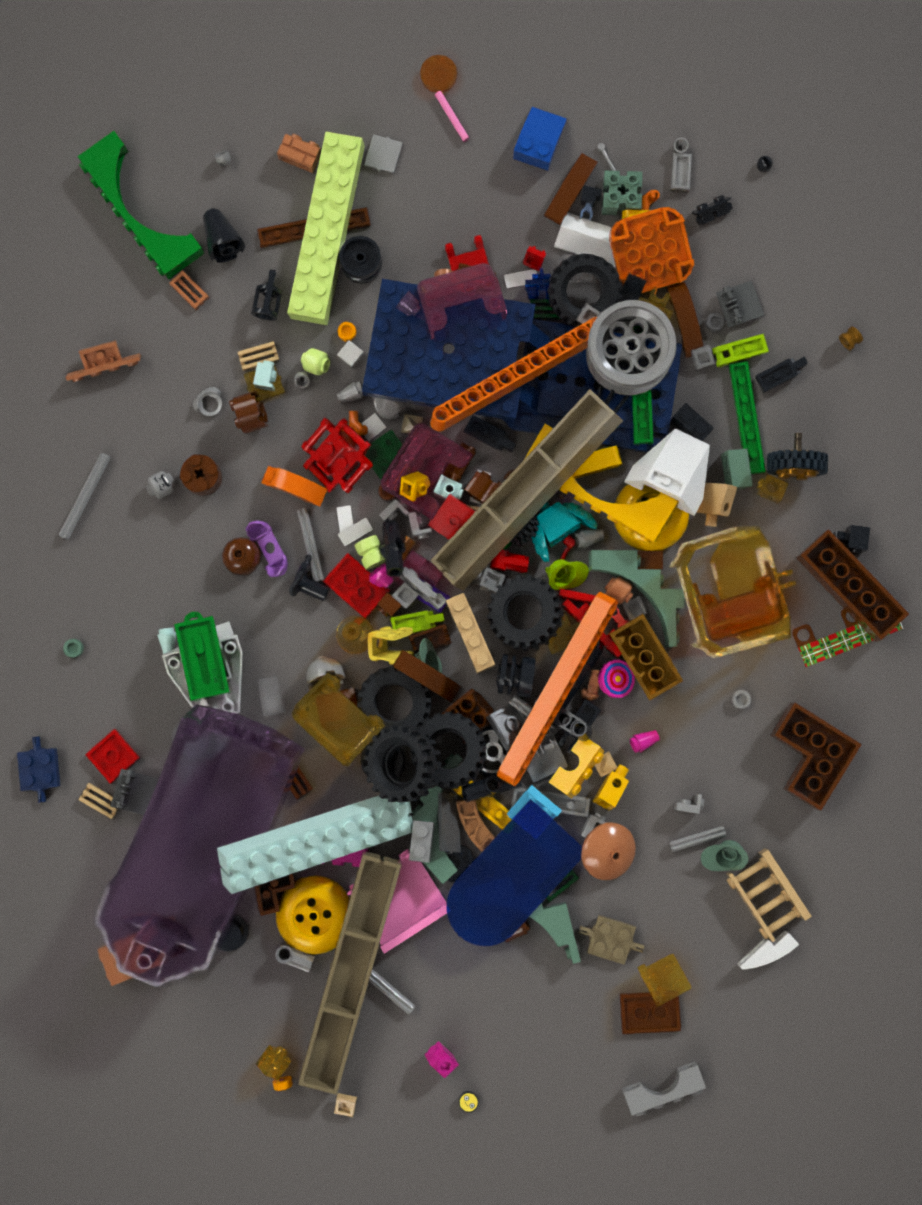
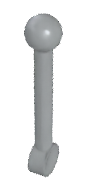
(601, 147)

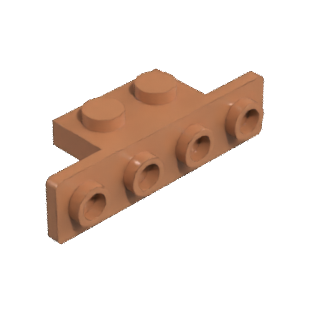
(101, 358)

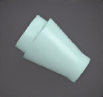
(167, 639)

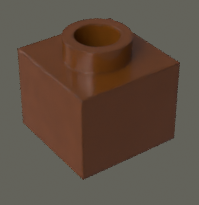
(389, 605)

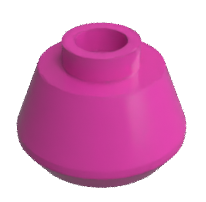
(380, 578)

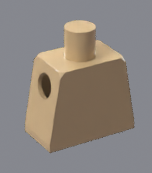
(716, 502)

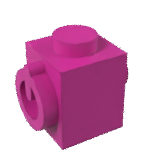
(441, 1059)

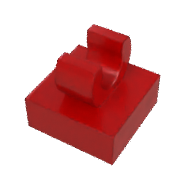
(534, 258)

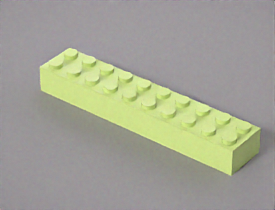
(326, 228)

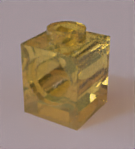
(780, 488)

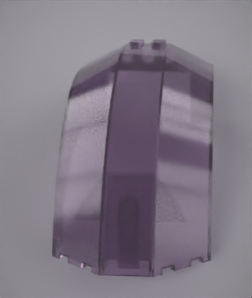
(216, 788)

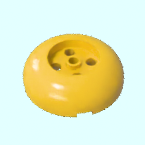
(672, 531)
(328, 896)

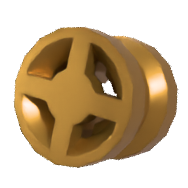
(851, 338)

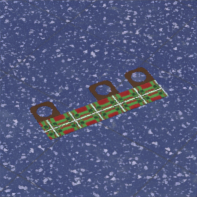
(834, 644)

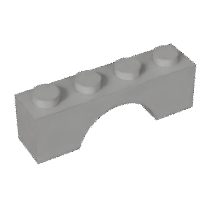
(687, 1082)

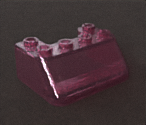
(458, 288)
(428, 454)

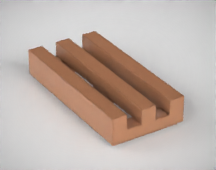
(200, 301)

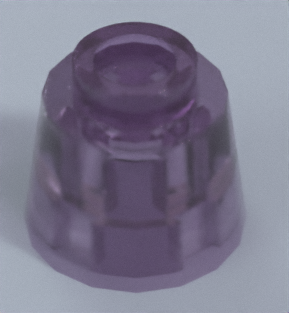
(409, 304)

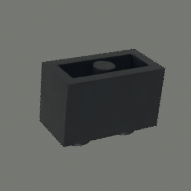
(691, 423)

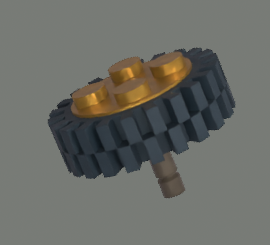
(797, 462)

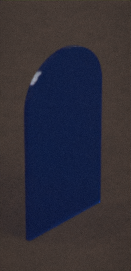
(511, 877)

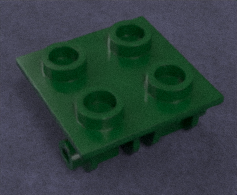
(383, 452)

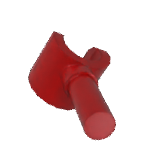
(569, 542)

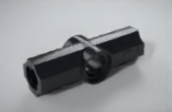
(392, 548)
(480, 790)

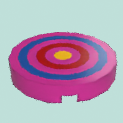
(616, 679)

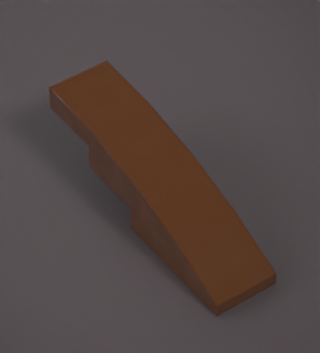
(570, 189)

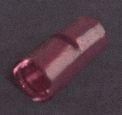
(425, 569)

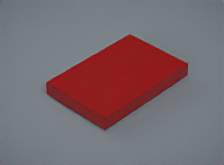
(353, 585)

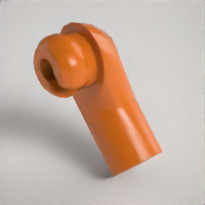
(649, 198)
(355, 425)

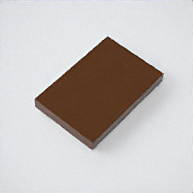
(642, 1015)

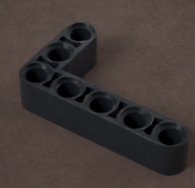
(574, 722)

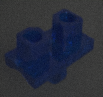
(538, 282)

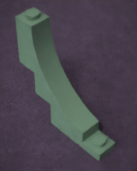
(557, 923)

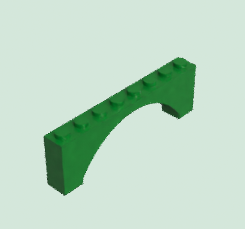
(104, 165)

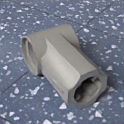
(296, 959)

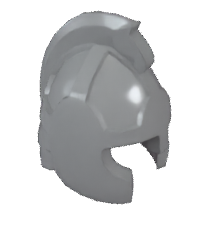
(388, 408)

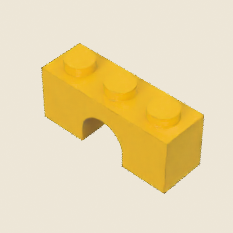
(570, 781)

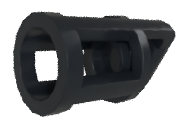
(268, 290)

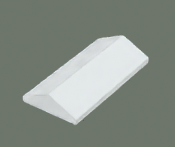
(584, 236)

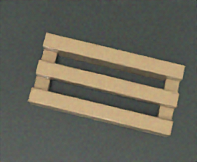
(256, 349)
(86, 793)

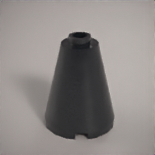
(221, 237)

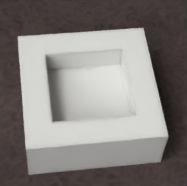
(350, 353)

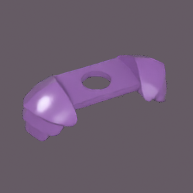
(263, 534)

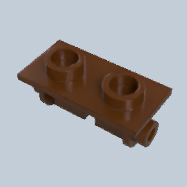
(455, 473)

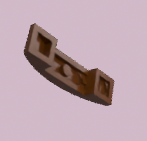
(686, 317)
(426, 675)

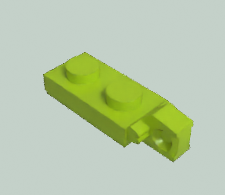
(418, 621)

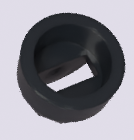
(761, 164)

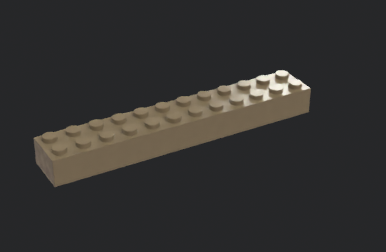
(526, 490)
(349, 972)

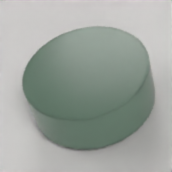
(73, 648)

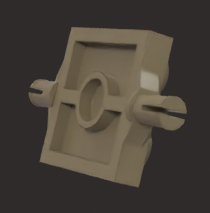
(611, 939)

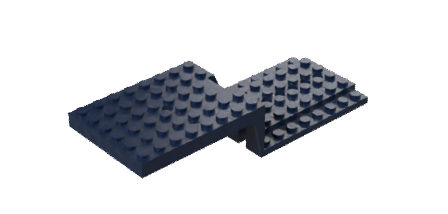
(416, 370)

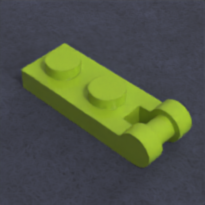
(741, 350)

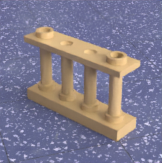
(787, 894)

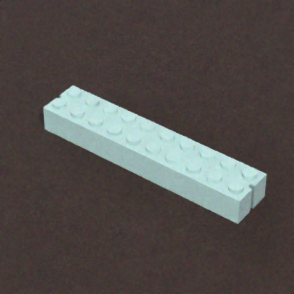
(312, 842)

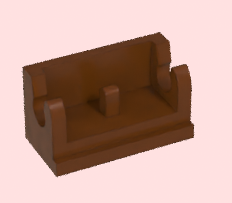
(437, 635)

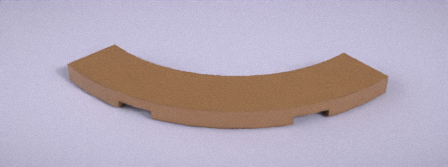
(473, 824)

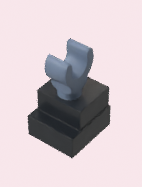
(588, 198)

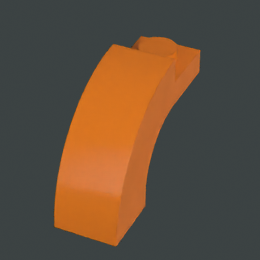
(294, 485)

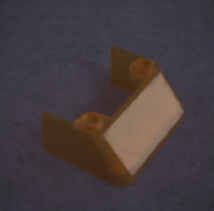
(743, 611)

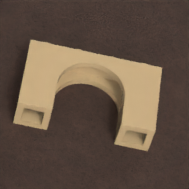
(470, 633)

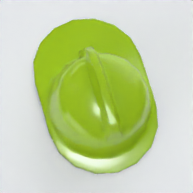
(566, 574)

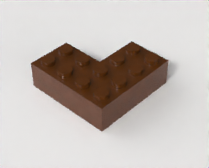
(824, 752)

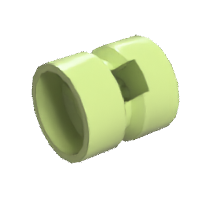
(370, 551)

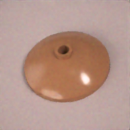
(602, 845)

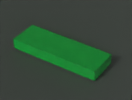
(642, 418)

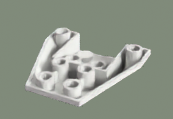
(674, 468)
(232, 660)

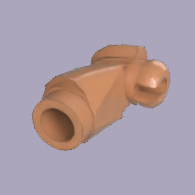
(593, 687)

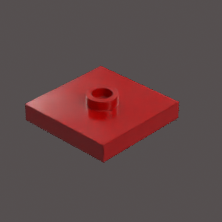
(451, 517)

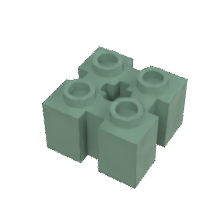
(615, 184)

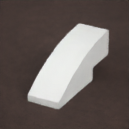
(768, 951)

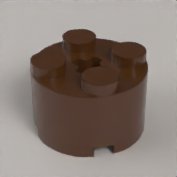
(249, 412)
(201, 485)

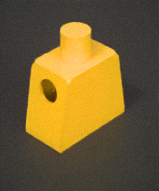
(608, 794)

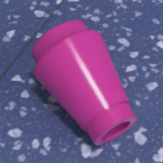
(644, 740)

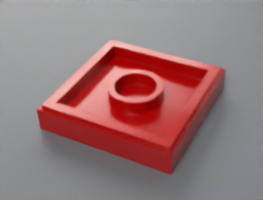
(112, 755)

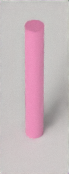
(451, 115)

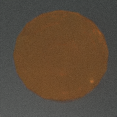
(438, 73)

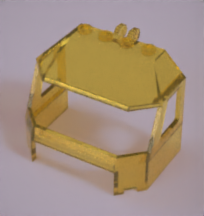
(735, 567)

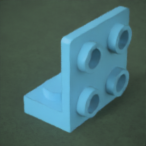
(538, 798)

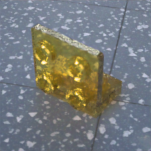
(664, 979)

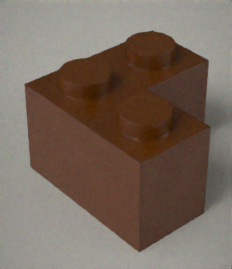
(266, 894)

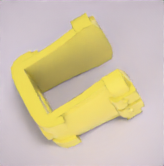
(384, 634)

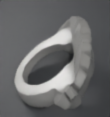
(212, 392)

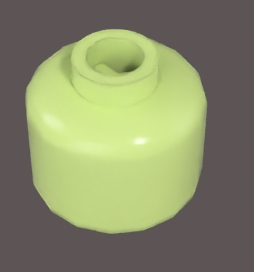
(315, 361)

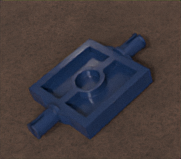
(38, 769)

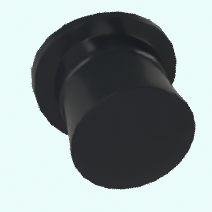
(235, 936)

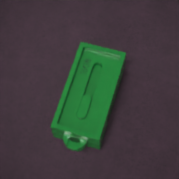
(201, 657)

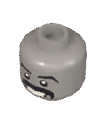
(160, 485)

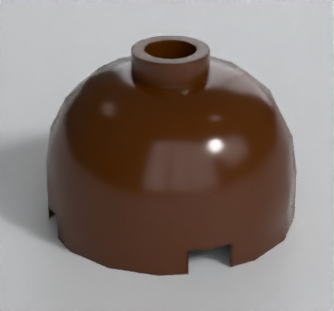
(247, 562)

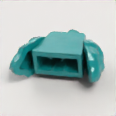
(557, 523)

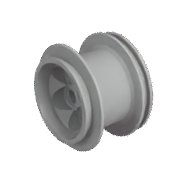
(655, 328)

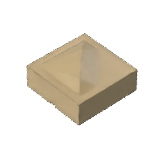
(606, 765)
(345, 1105)

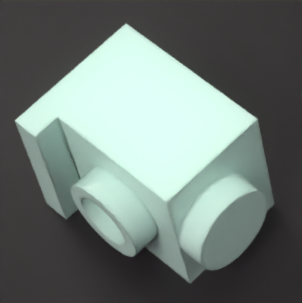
(265, 375)
(443, 483)

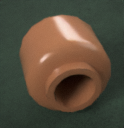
(619, 589)

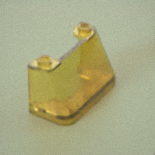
(336, 721)

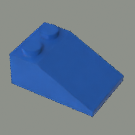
(539, 138)

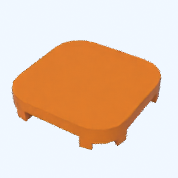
(652, 248)

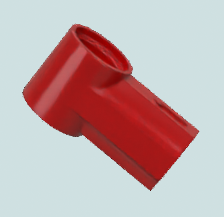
(508, 561)

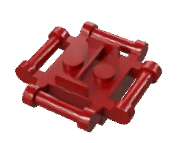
(337, 455)

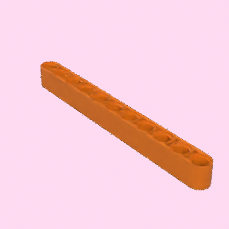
(510, 375)
(557, 689)

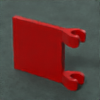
(470, 258)

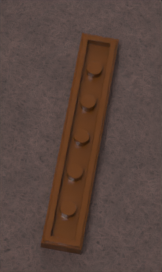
(295, 230)

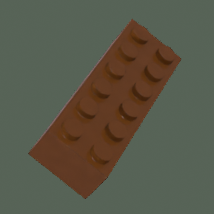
(852, 585)

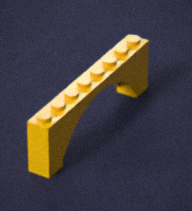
(644, 517)

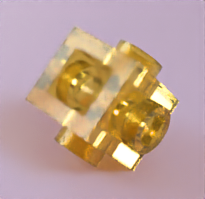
(273, 1062)

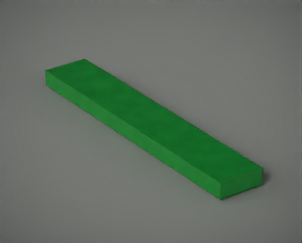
(746, 415)

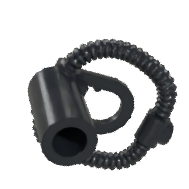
(305, 585)

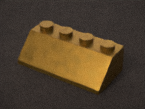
(646, 657)

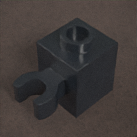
(855, 538)

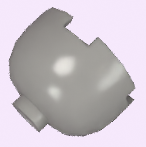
(321, 667)

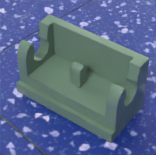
(736, 468)

